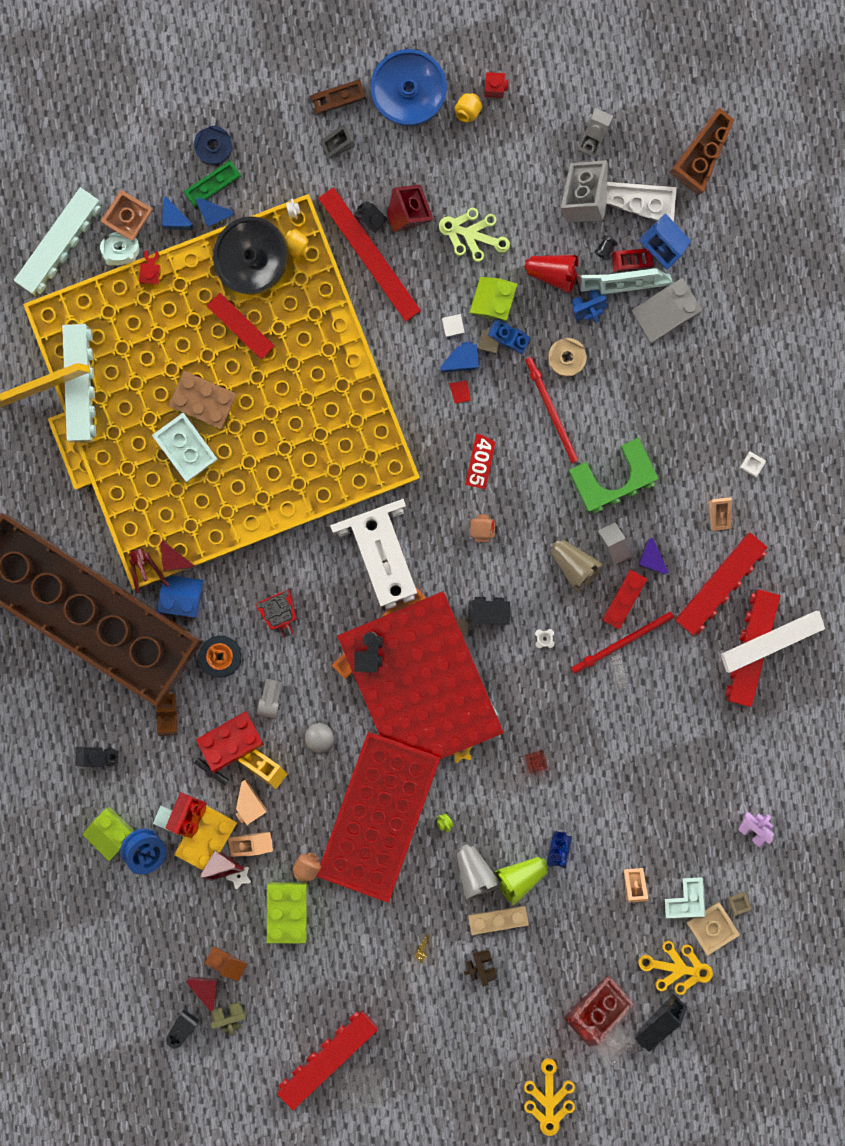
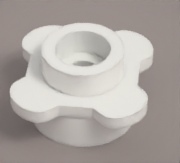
(293, 209)
(548, 642)

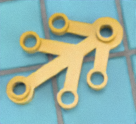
(678, 968)
(549, 1101)

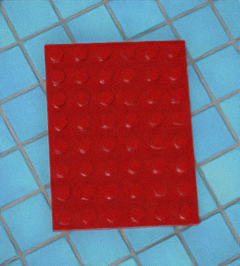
(428, 680)

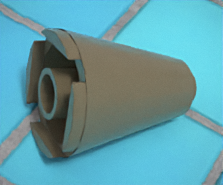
(575, 564)

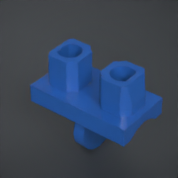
(589, 309)

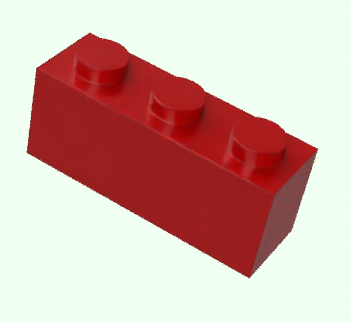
(624, 599)

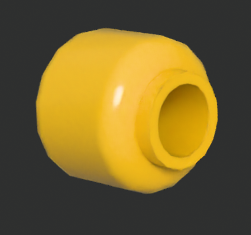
(468, 107)
(296, 243)

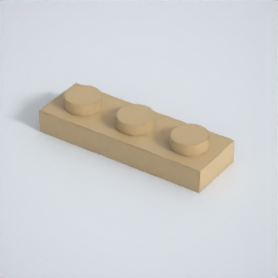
(498, 920)

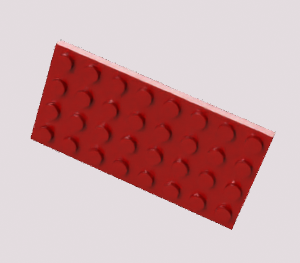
(378, 816)

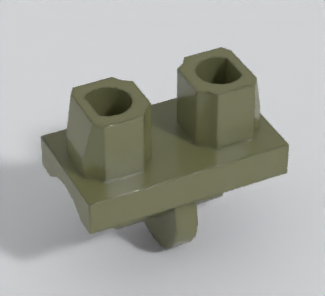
(219, 1019)

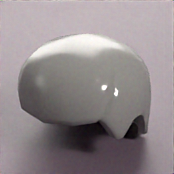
(319, 738)

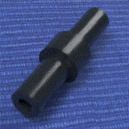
(204, 766)

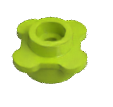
(444, 822)

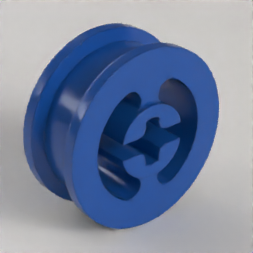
(139, 860)

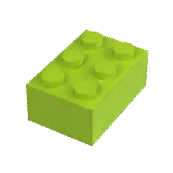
(286, 912)

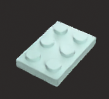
(185, 447)

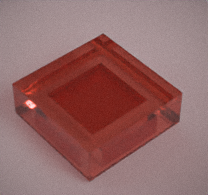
(536, 761)

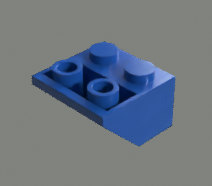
(665, 241)

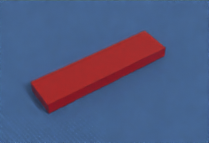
(240, 326)

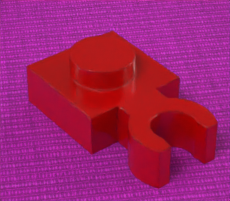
(150, 271)

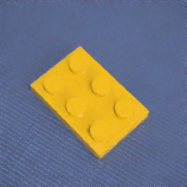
(211, 836)

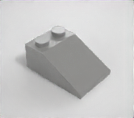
(585, 192)
(667, 310)

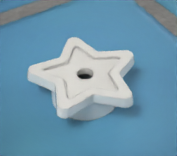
(238, 881)

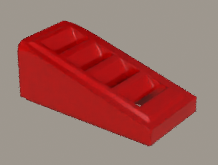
(617, 264)

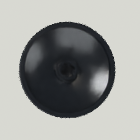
(250, 255)

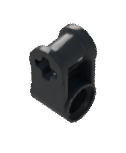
(183, 1027)

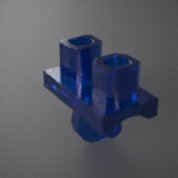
(559, 850)

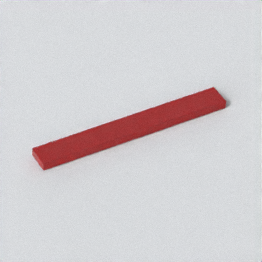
(369, 254)

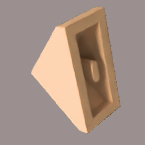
(720, 513)
(635, 885)

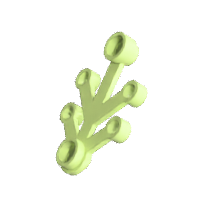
(471, 234)

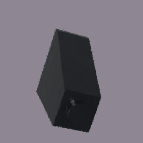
(661, 1023)

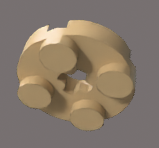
(557, 362)

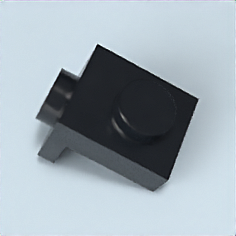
(370, 216)

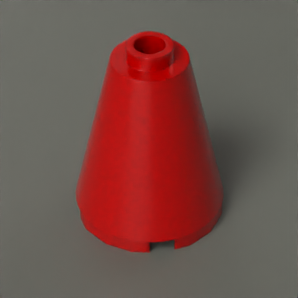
(554, 270)

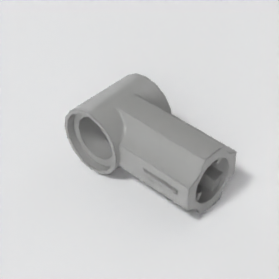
(269, 702)

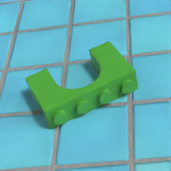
(641, 475)

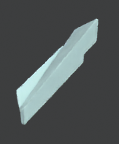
(624, 281)

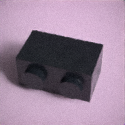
(489, 612)

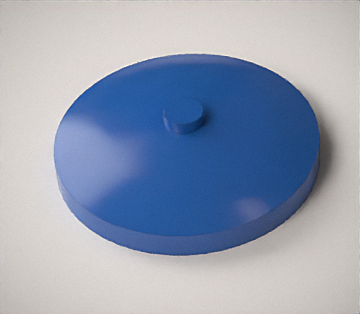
(408, 87)

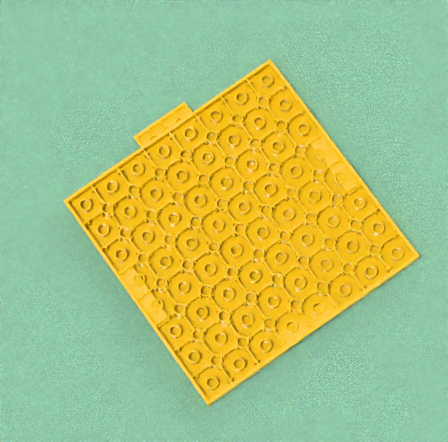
(305, 422)

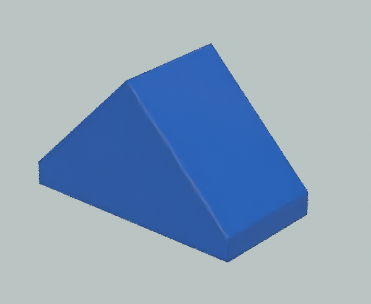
(213, 212)
(173, 218)

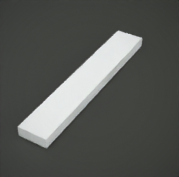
(772, 641)

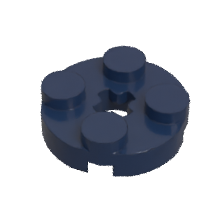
(207, 136)

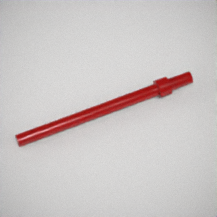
(536, 377)
(589, 661)

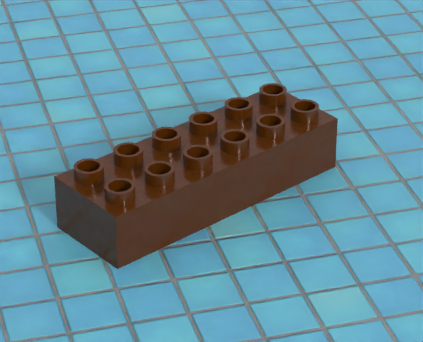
(91, 614)

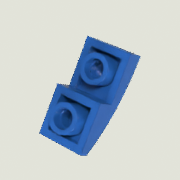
(508, 336)

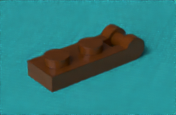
(338, 97)

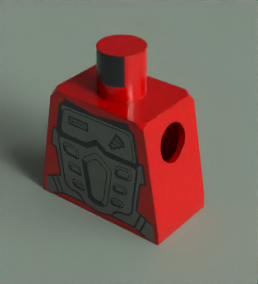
(278, 612)

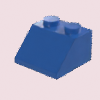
(181, 596)

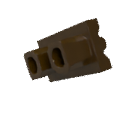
(485, 975)

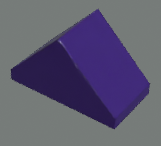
(652, 559)

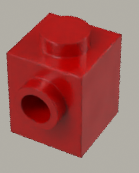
(495, 85)

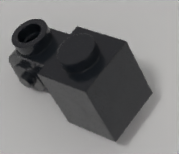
(369, 659)
(95, 756)

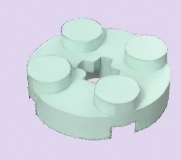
(119, 257)

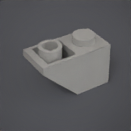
(595, 132)

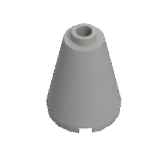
(475, 873)

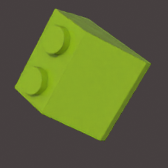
(493, 298)
(107, 833)

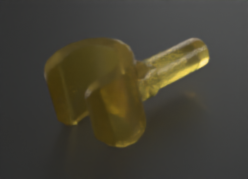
(420, 954)

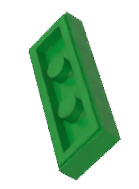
(212, 183)

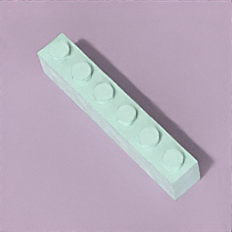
(58, 241)
(79, 390)

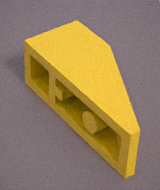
(264, 768)

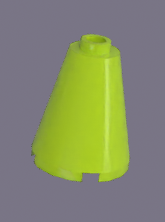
(521, 878)

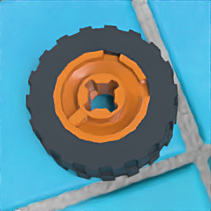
(231, 656)

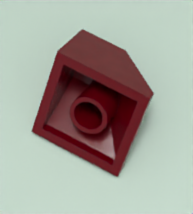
(408, 208)

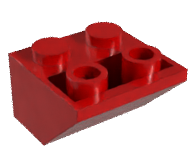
(186, 815)

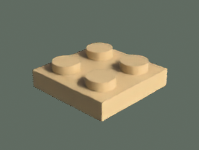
(714, 929)

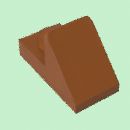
(226, 964)

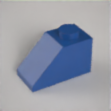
(461, 359)

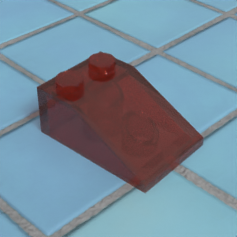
(599, 1011)

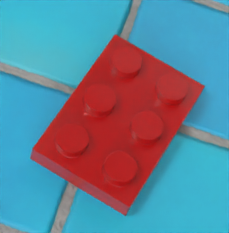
(229, 742)

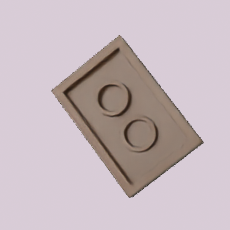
(202, 400)

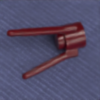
(139, 559)

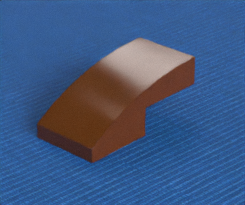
(167, 717)

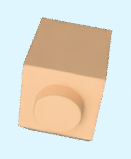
(249, 804)
(250, 844)

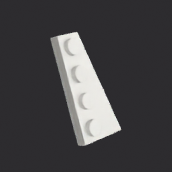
(642, 200)

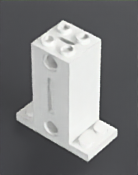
(381, 552)

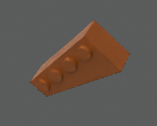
(699, 158)

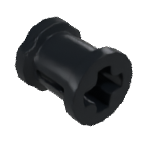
(606, 247)

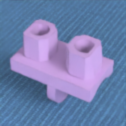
(760, 826)

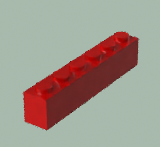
(721, 583)
(759, 622)
(327, 1060)

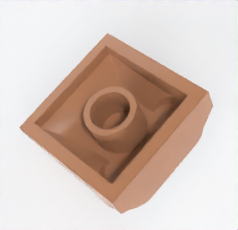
(126, 215)

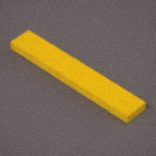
(43, 383)

